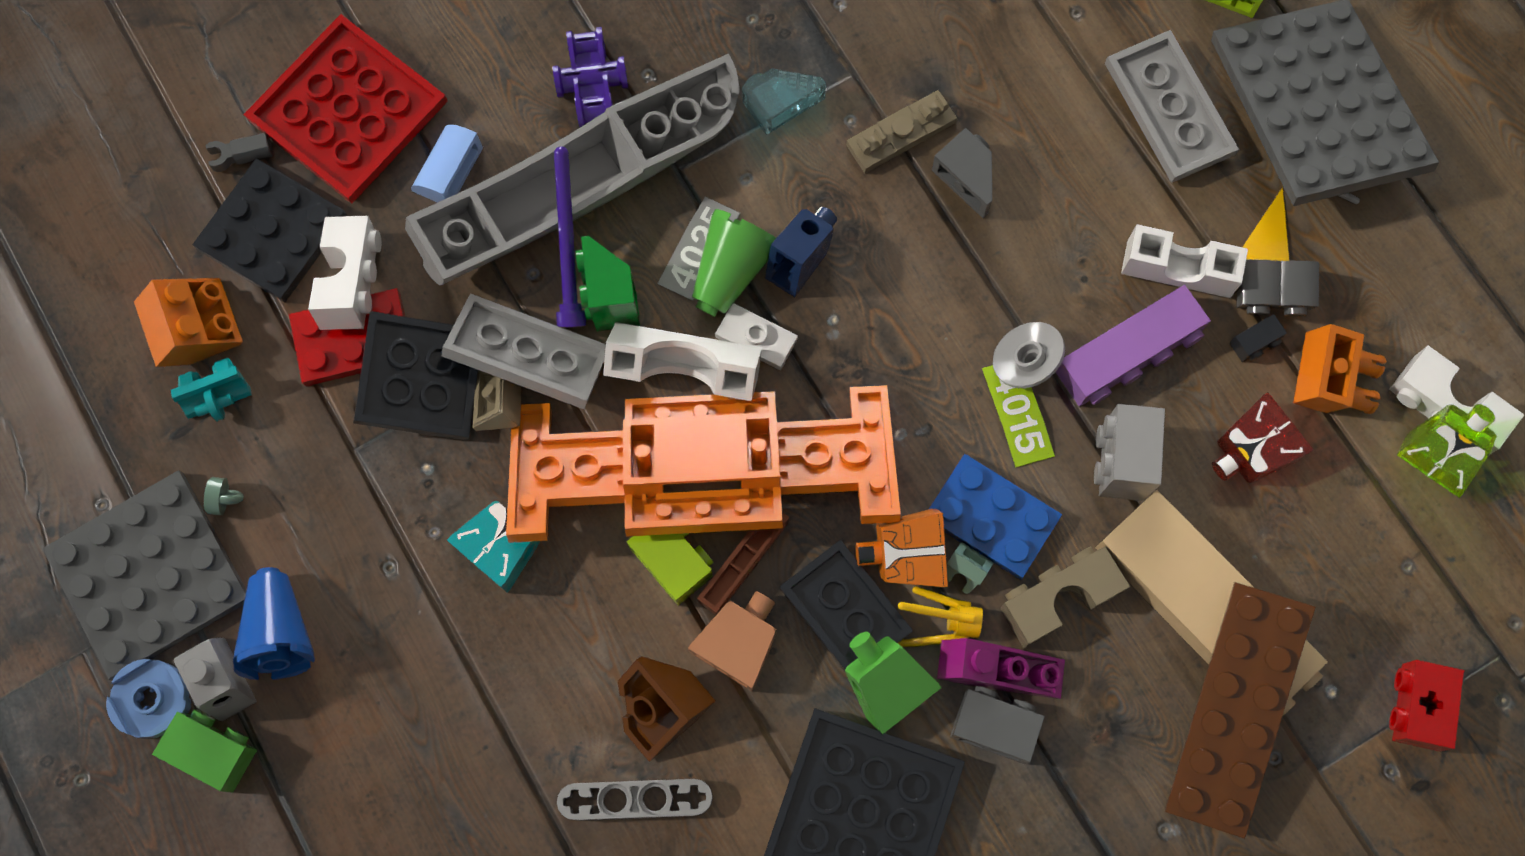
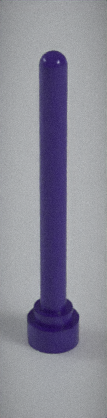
(570, 311)

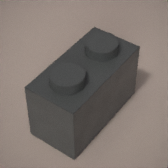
(997, 725)

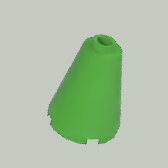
(729, 261)

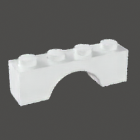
(642, 352)

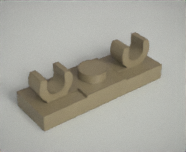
(901, 131)

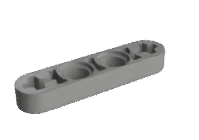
(635, 803)

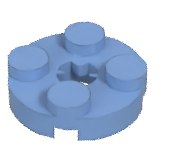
(128, 688)

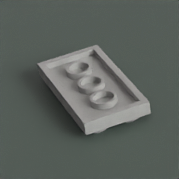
(1171, 106)
(525, 351)

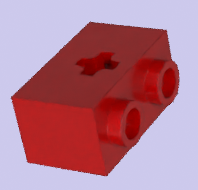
(1441, 691)

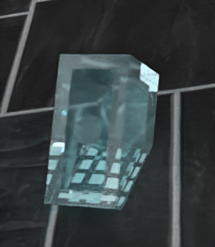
(781, 96)

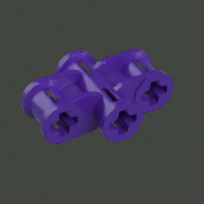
(589, 75)

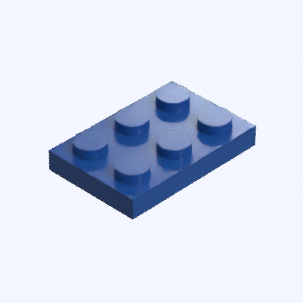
(994, 516)

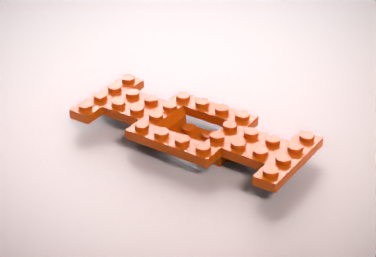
(700, 443)

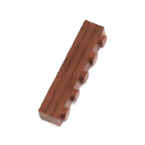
(738, 567)

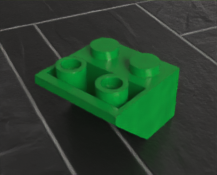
(607, 287)

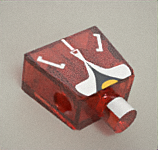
(1260, 443)

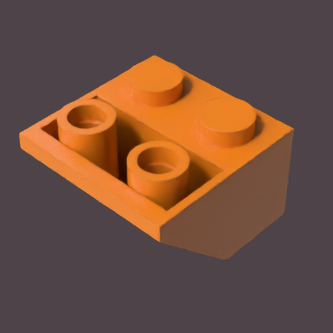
(186, 320)

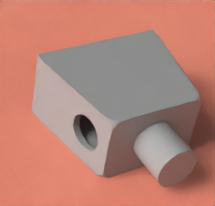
(210, 676)

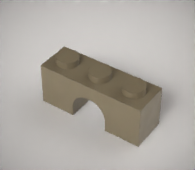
(1091, 577)

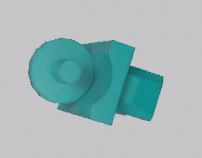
(212, 393)

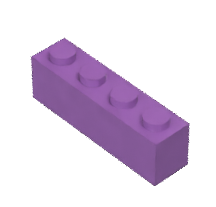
(1132, 346)

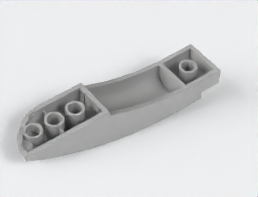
(605, 161)

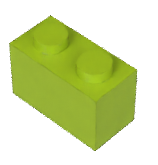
(673, 563)

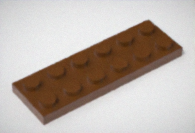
(1239, 709)

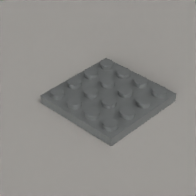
(146, 574)

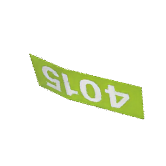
(1020, 420)

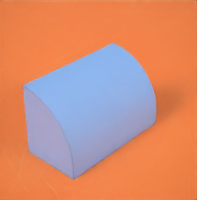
(448, 163)

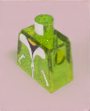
(1451, 446)

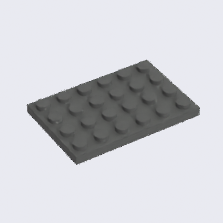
(1323, 102)

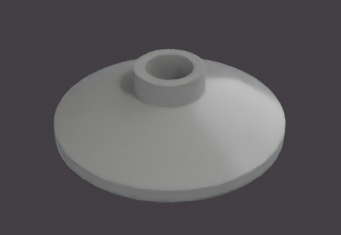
(1028, 343)

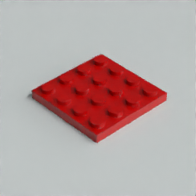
(346, 108)

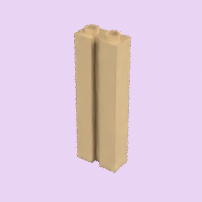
(1186, 579)

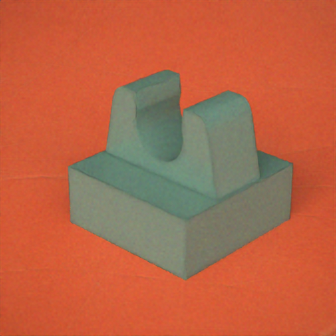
(970, 564)

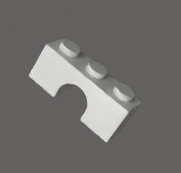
(1209, 269)
(346, 297)
(1427, 388)

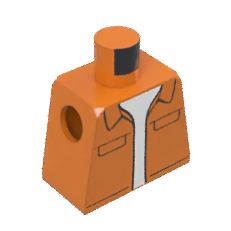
(909, 550)

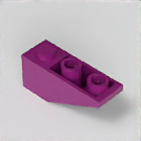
(1000, 668)

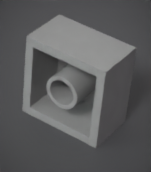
(1130, 452)

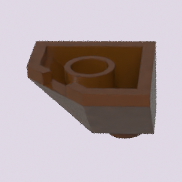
(660, 704)

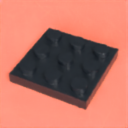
(268, 230)
(410, 383)

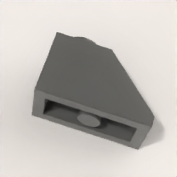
(967, 170)

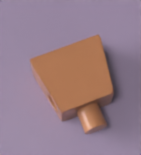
(738, 640)

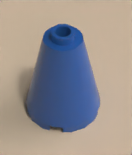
(271, 629)

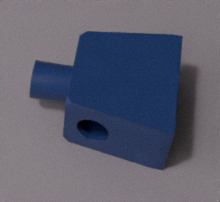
(800, 249)

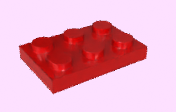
(335, 352)

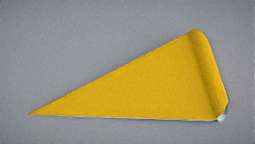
(1270, 235)

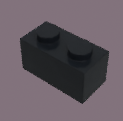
(1258, 338)

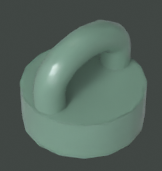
(218, 496)

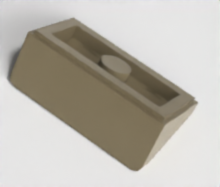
(496, 403)

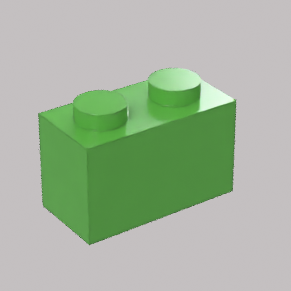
(205, 751)

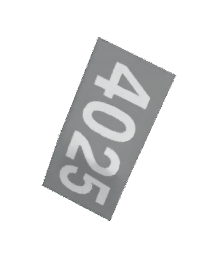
(684, 264)

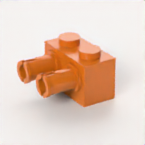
(1330, 371)

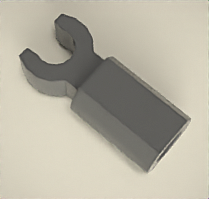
(240, 151)

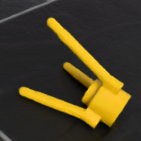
(961, 618)

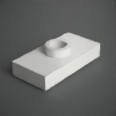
(750, 329)

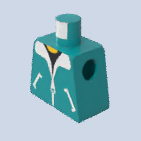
(487, 547)

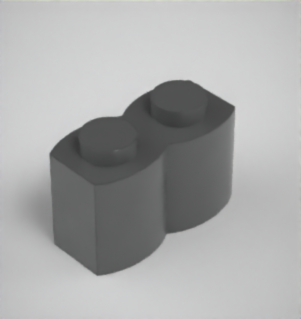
(1279, 285)

